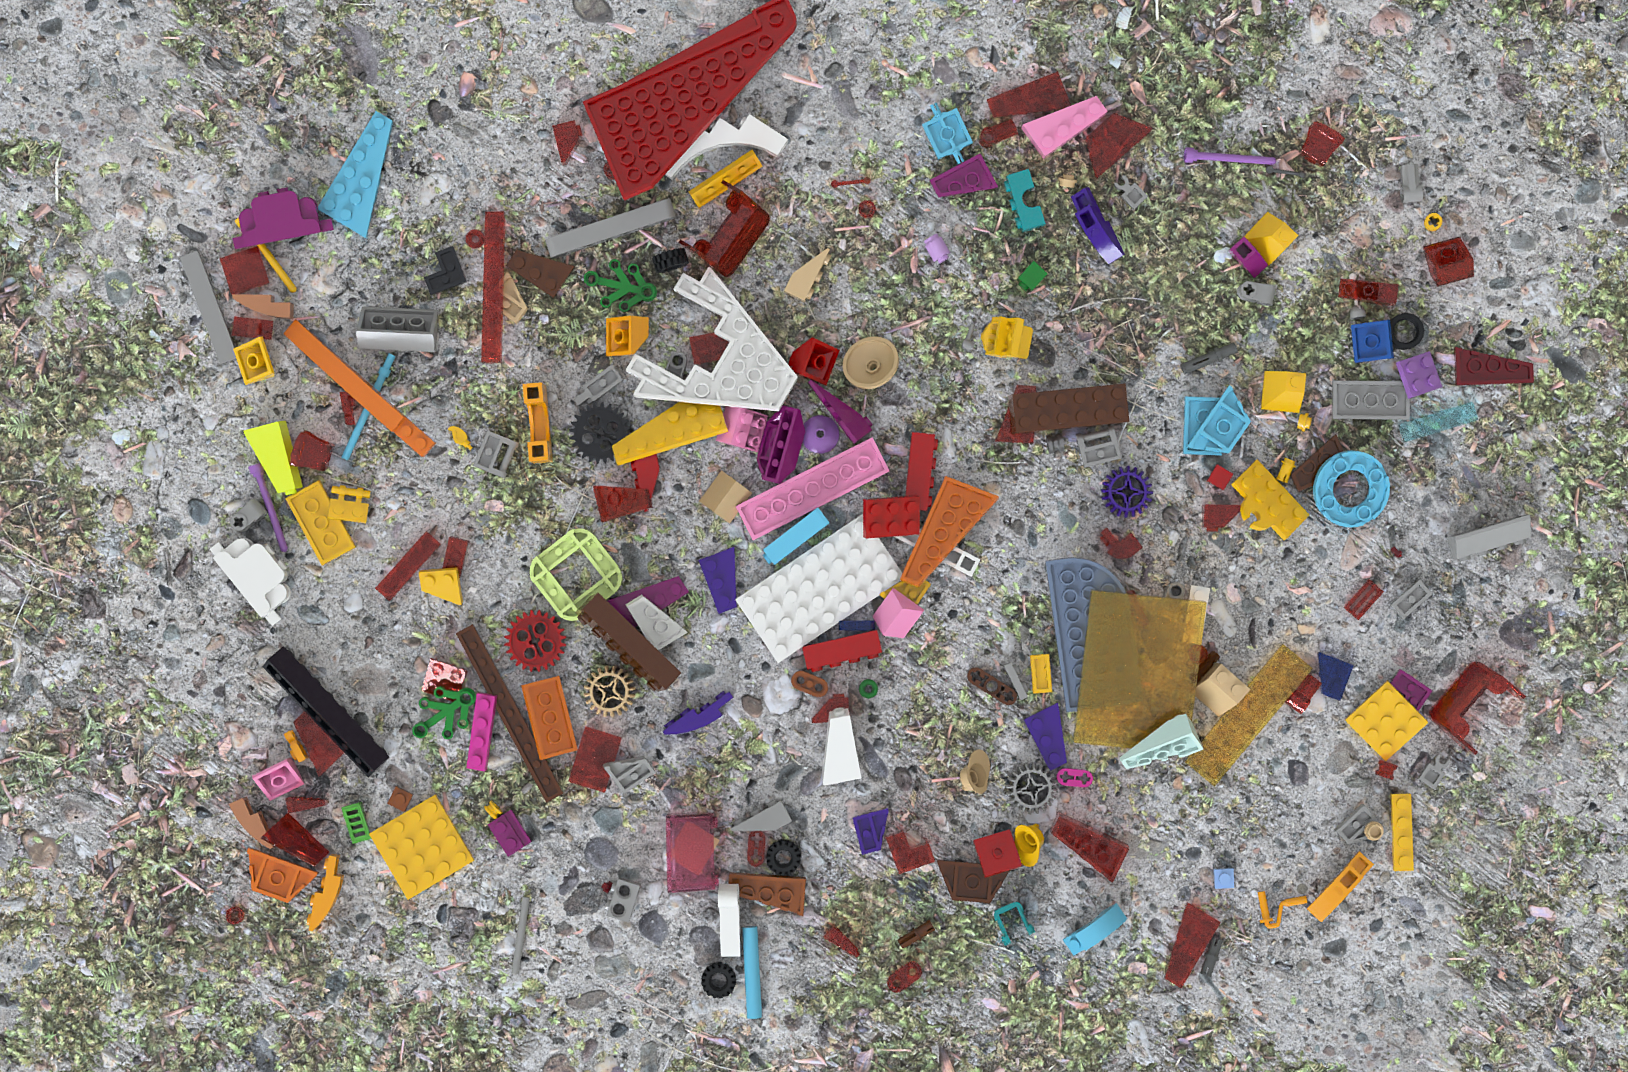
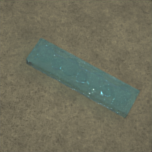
(1438, 422)

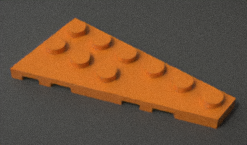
(949, 520)

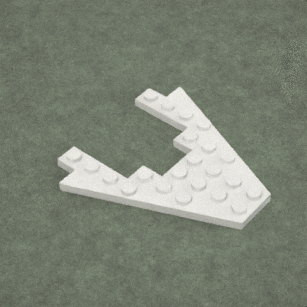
(747, 373)

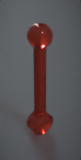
(835, 184)

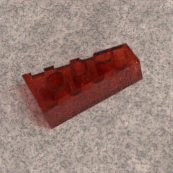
(1092, 845)

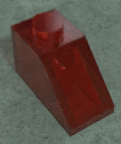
(567, 139)
(1218, 516)
(837, 701)

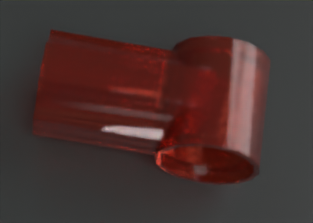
(998, 132)
(1300, 698)

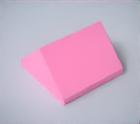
(896, 615)
(279, 779)

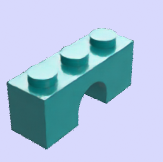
(1027, 217)

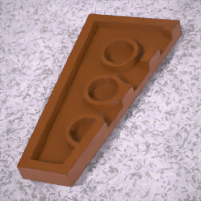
(773, 890)

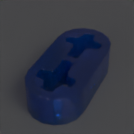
(857, 625)

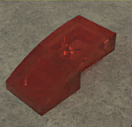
(252, 328)

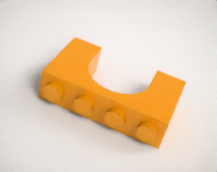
(540, 438)

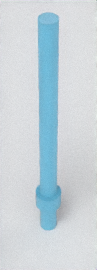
(383, 373)

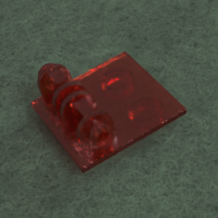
(443, 675)

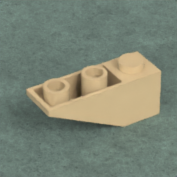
(803, 279)

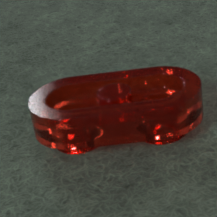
(902, 974)

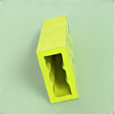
(273, 450)

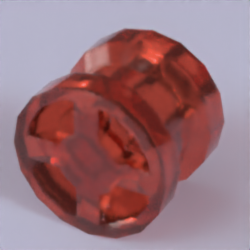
(1386, 769)

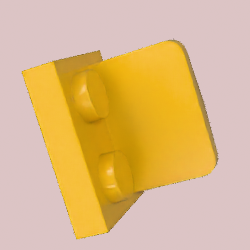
(1007, 338)

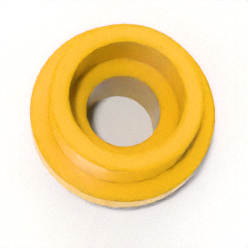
(1304, 422)

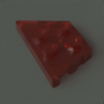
(1113, 140)

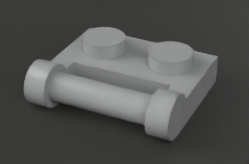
(490, 451)
(1099, 453)

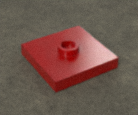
(997, 853)

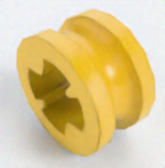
(1431, 227)
(492, 809)

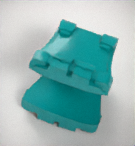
(1029, 927)

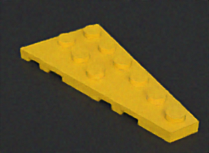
(671, 429)

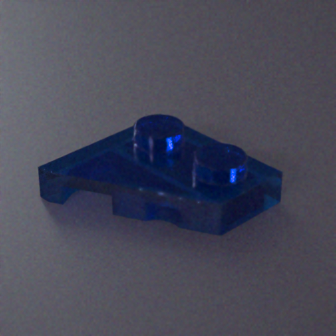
(1333, 675)

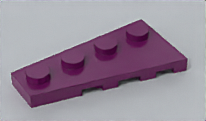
(659, 594)

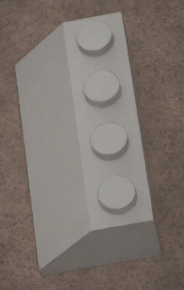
(397, 329)
(1489, 537)

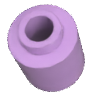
(937, 248)

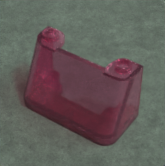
(690, 852)

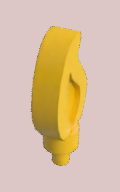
(460, 437)

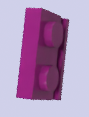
(509, 833)

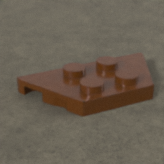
(967, 881)

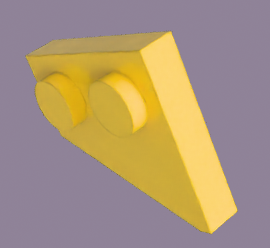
(442, 583)

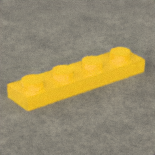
(732, 174)
(1402, 832)

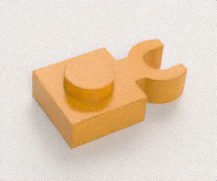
(298, 751)

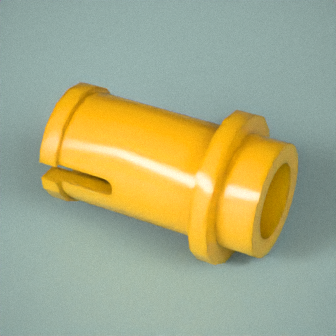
(1285, 470)

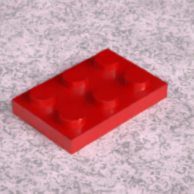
(891, 516)

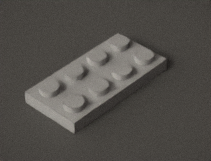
(1370, 400)

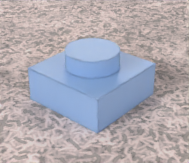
(1223, 878)

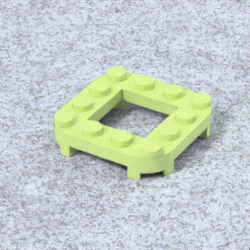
(558, 552)

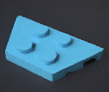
(1222, 425)

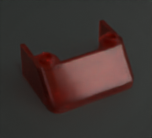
(735, 234)
(1461, 695)

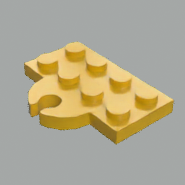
(1268, 501)

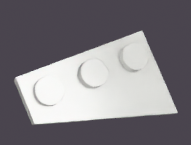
(654, 623)

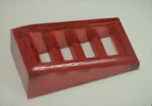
(302, 803)
(836, 937)

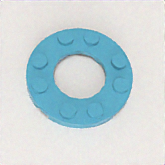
(1377, 493)

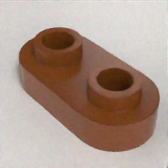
(809, 683)

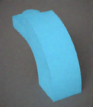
(1095, 930)

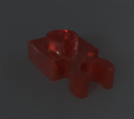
(347, 405)

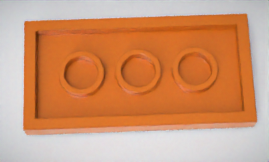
(549, 717)

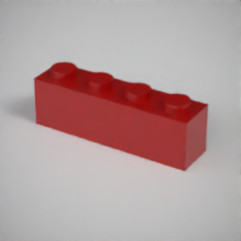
(920, 466)
(842, 649)

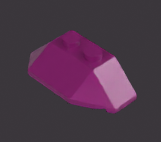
(781, 444)

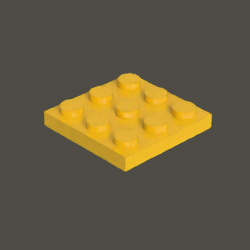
(1386, 720)

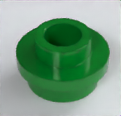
(862, 688)

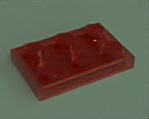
(594, 751)

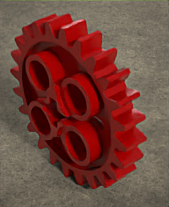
(551, 634)

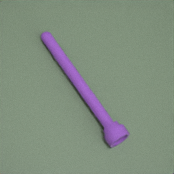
(1192, 155)
(258, 472)

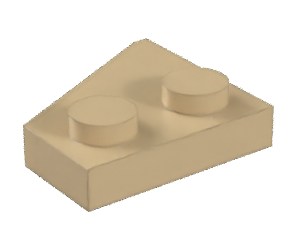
(513, 303)

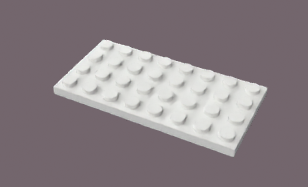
(819, 589)

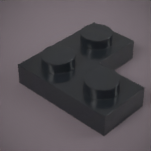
(450, 274)

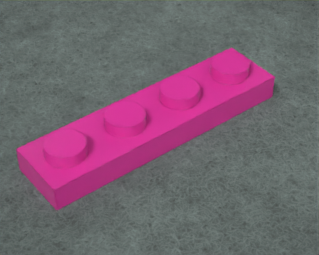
(481, 731)

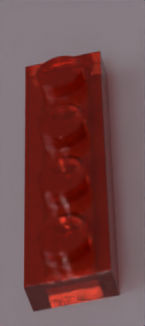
(408, 566)

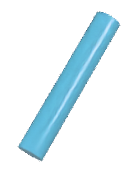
(752, 972)

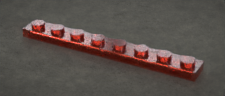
(493, 287)

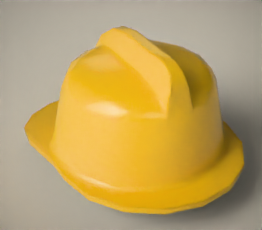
(1028, 843)

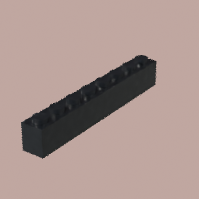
(326, 711)

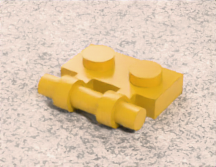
(349, 510)

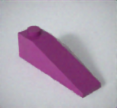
(847, 418)

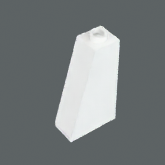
(840, 752)

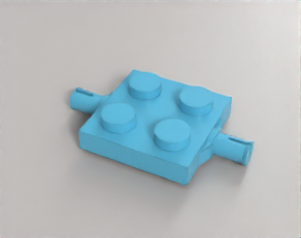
(947, 133)

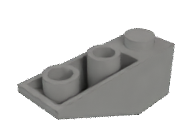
(768, 819)

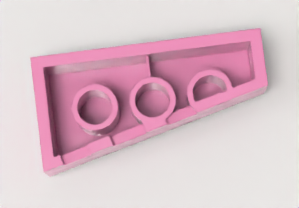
(1058, 128)

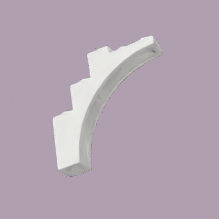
(722, 134)

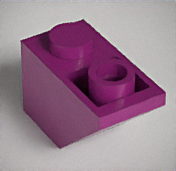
(1248, 257)

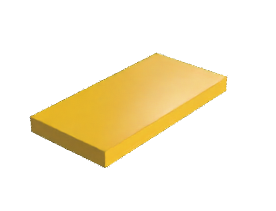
(326, 536)

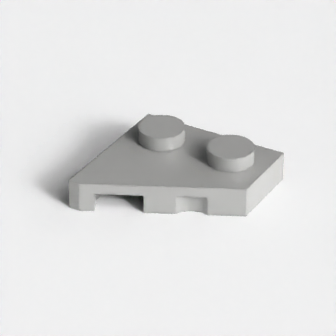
(629, 772)
(1352, 828)

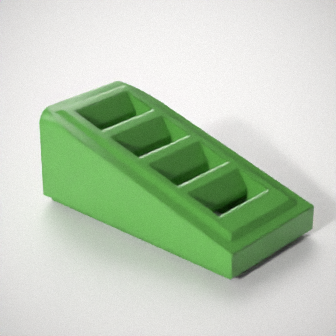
(359, 806)

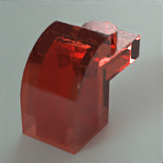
(1120, 549)

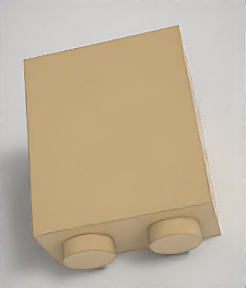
(1220, 689)

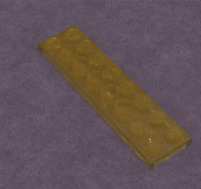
(1245, 720)

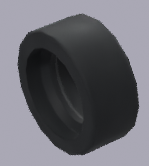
(1419, 330)

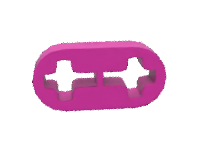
(1074, 782)

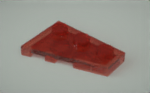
(620, 501)
(319, 745)

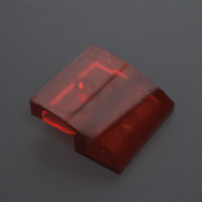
(244, 270)

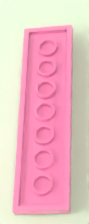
(812, 488)

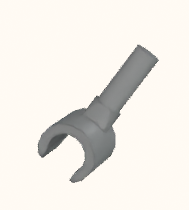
(967, 344)
(343, 927)

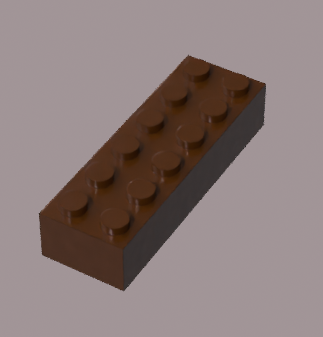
(1068, 408)
(627, 642)

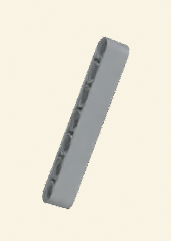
(610, 228)

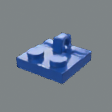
(1372, 341)

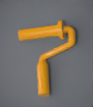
(1265, 912)

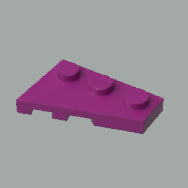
(964, 178)

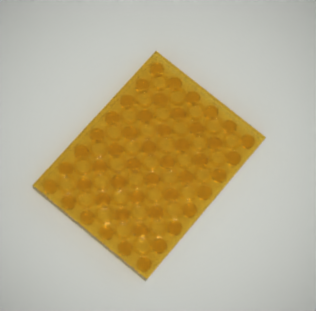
(1137, 666)

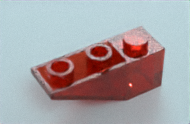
(1368, 291)

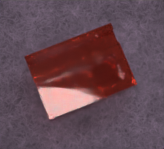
(707, 348)

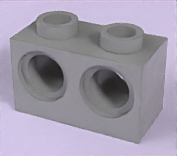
(627, 901)

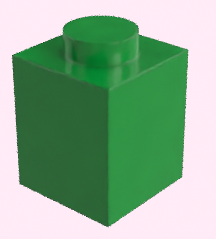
(1031, 277)

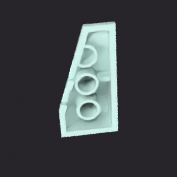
(1170, 739)

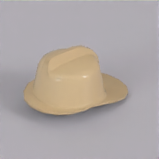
(975, 775)

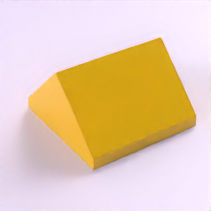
(254, 361)

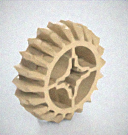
(601, 706)

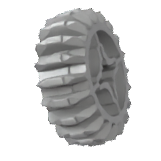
(1021, 790)

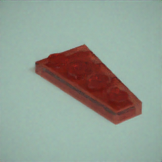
(1190, 942)

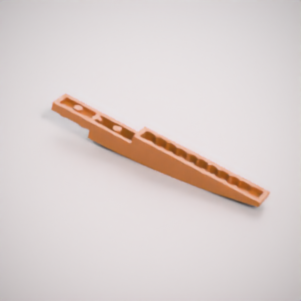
(359, 388)

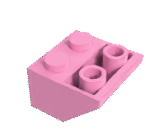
(743, 427)

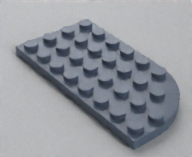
(1070, 590)

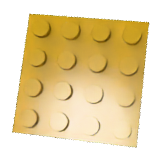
(421, 847)

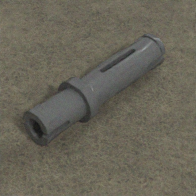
(1217, 354)

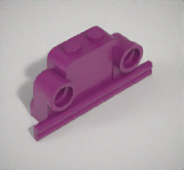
(279, 218)

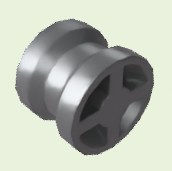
(1055, 443)

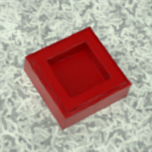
(1219, 477)

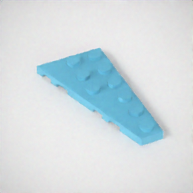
(356, 185)

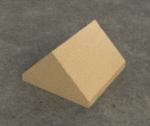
(724, 496)

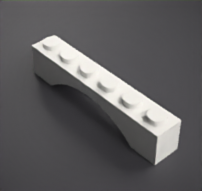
(956, 558)

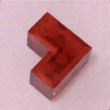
(907, 857)

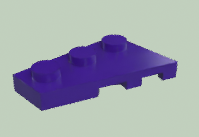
(721, 578)
(1048, 735)

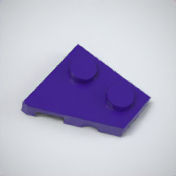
(870, 830)

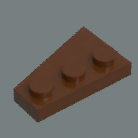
(541, 271)

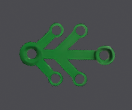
(623, 286)
(447, 711)

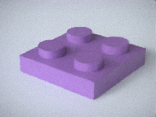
(1419, 375)

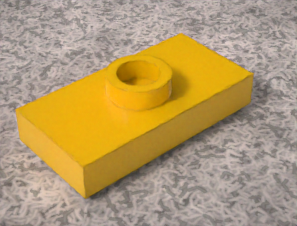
(1040, 673)

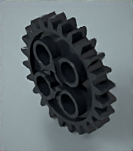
(605, 415)

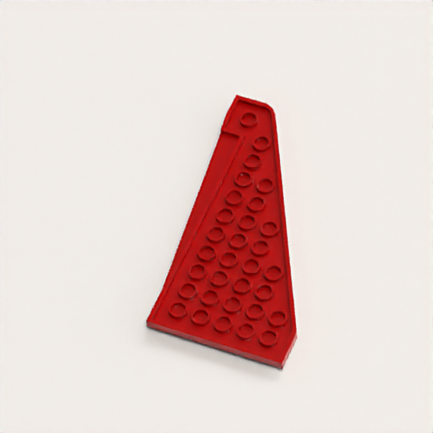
(666, 109)

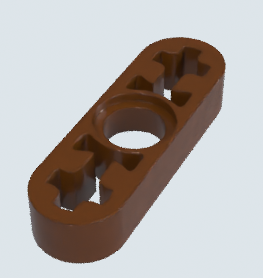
(990, 678)

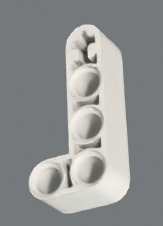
(729, 920)

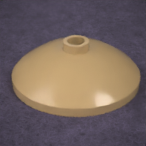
(870, 354)

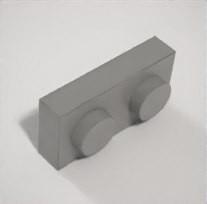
(1411, 599)
(1020, 687)

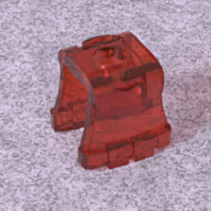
(1320, 144)
(311, 452)

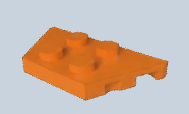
(277, 876)

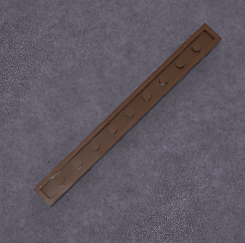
(509, 712)

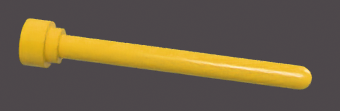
(274, 263)

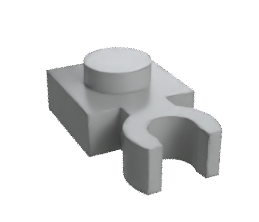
(1133, 194)
(1432, 774)

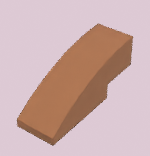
(266, 305)
(253, 823)

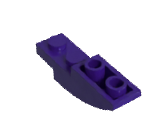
(1095, 227)
(692, 720)

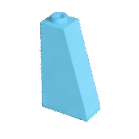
(795, 537)

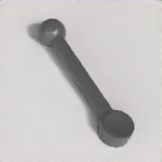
(1270, 169)

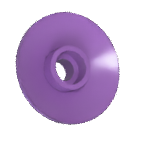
(830, 437)

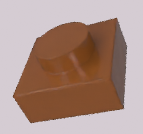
(400, 798)

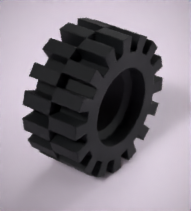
(670, 260)
(783, 868)
(715, 991)

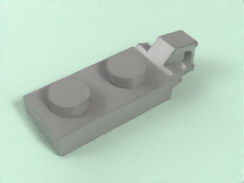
(599, 385)

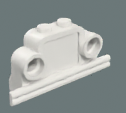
(255, 575)

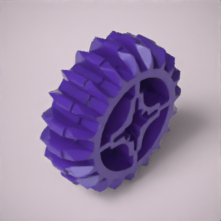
(1126, 500)

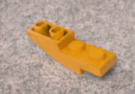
(1340, 887)
(324, 900)

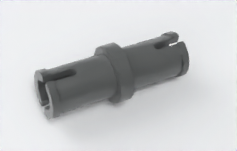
(1211, 956)

